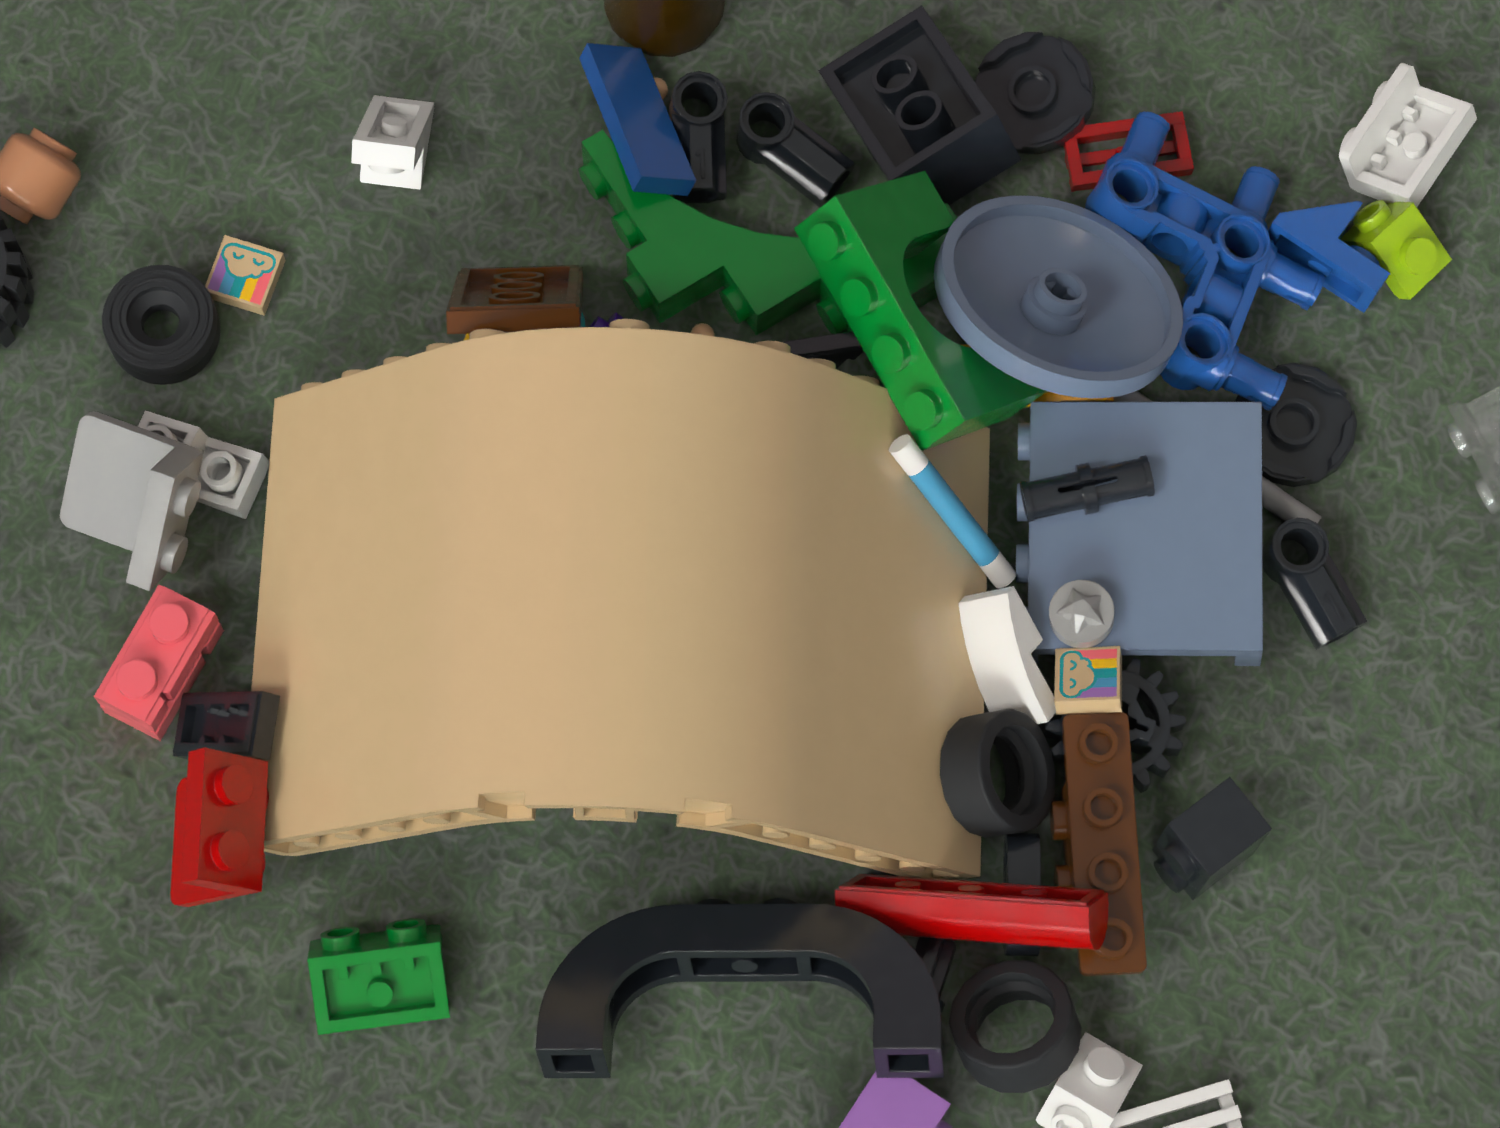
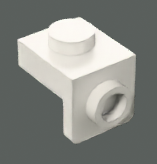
(1090, 1088)

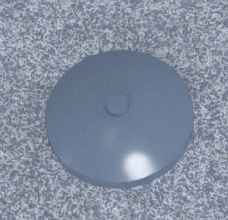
(1058, 297)

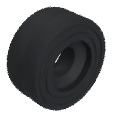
(154, 290)

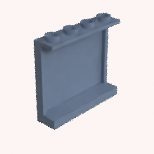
(1173, 562)

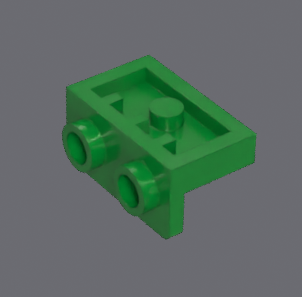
(378, 976)

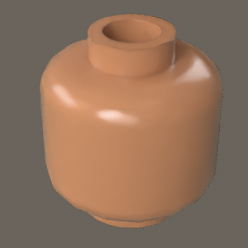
(36, 176)

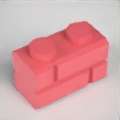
(159, 662)

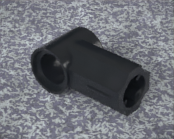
(702, 136)
(796, 152)
(1313, 589)

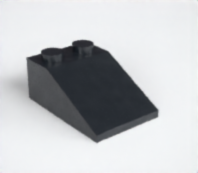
(920, 108)

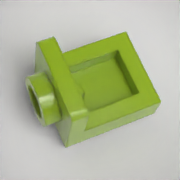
(1401, 244)

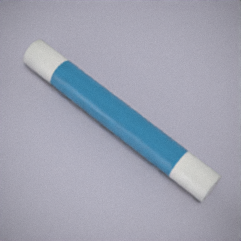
(952, 511)

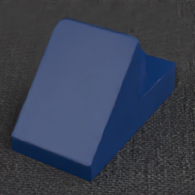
(1314, 241)

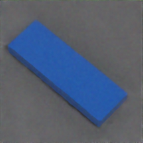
(637, 119)

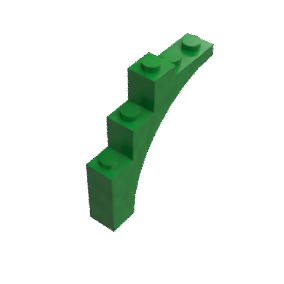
(690, 255)

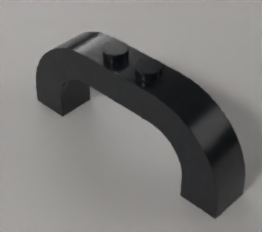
(739, 945)

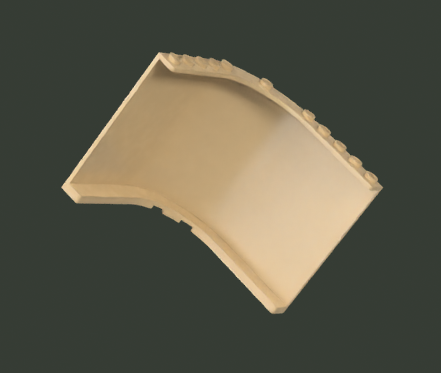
(613, 595)

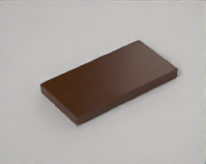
(516, 298)

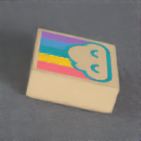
(245, 275)
(1088, 680)

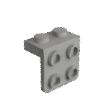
(132, 493)

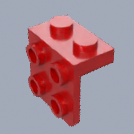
(219, 828)

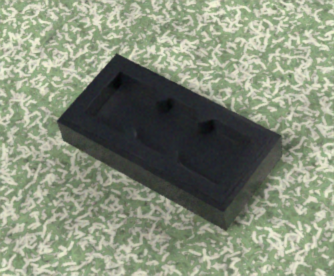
(227, 722)

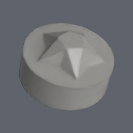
(1081, 613)

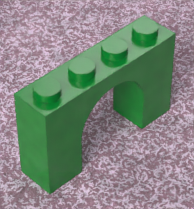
(860, 254)

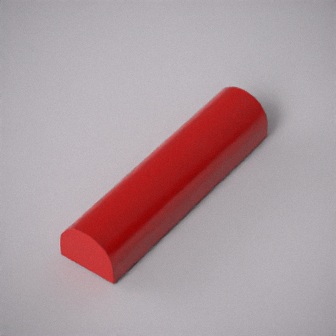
(981, 910)

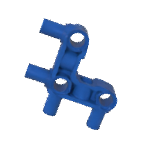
(1194, 234)

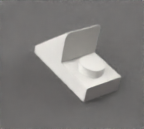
(393, 141)

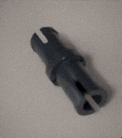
(1078, 489)

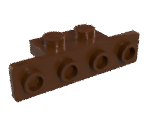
(1101, 836)

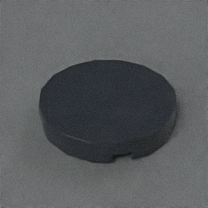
(1038, 90)
(1290, 448)

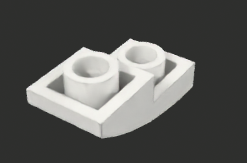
(227, 473)
(1000, 647)

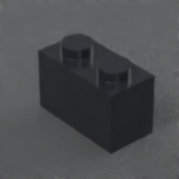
(1209, 840)

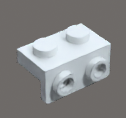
(1404, 139)

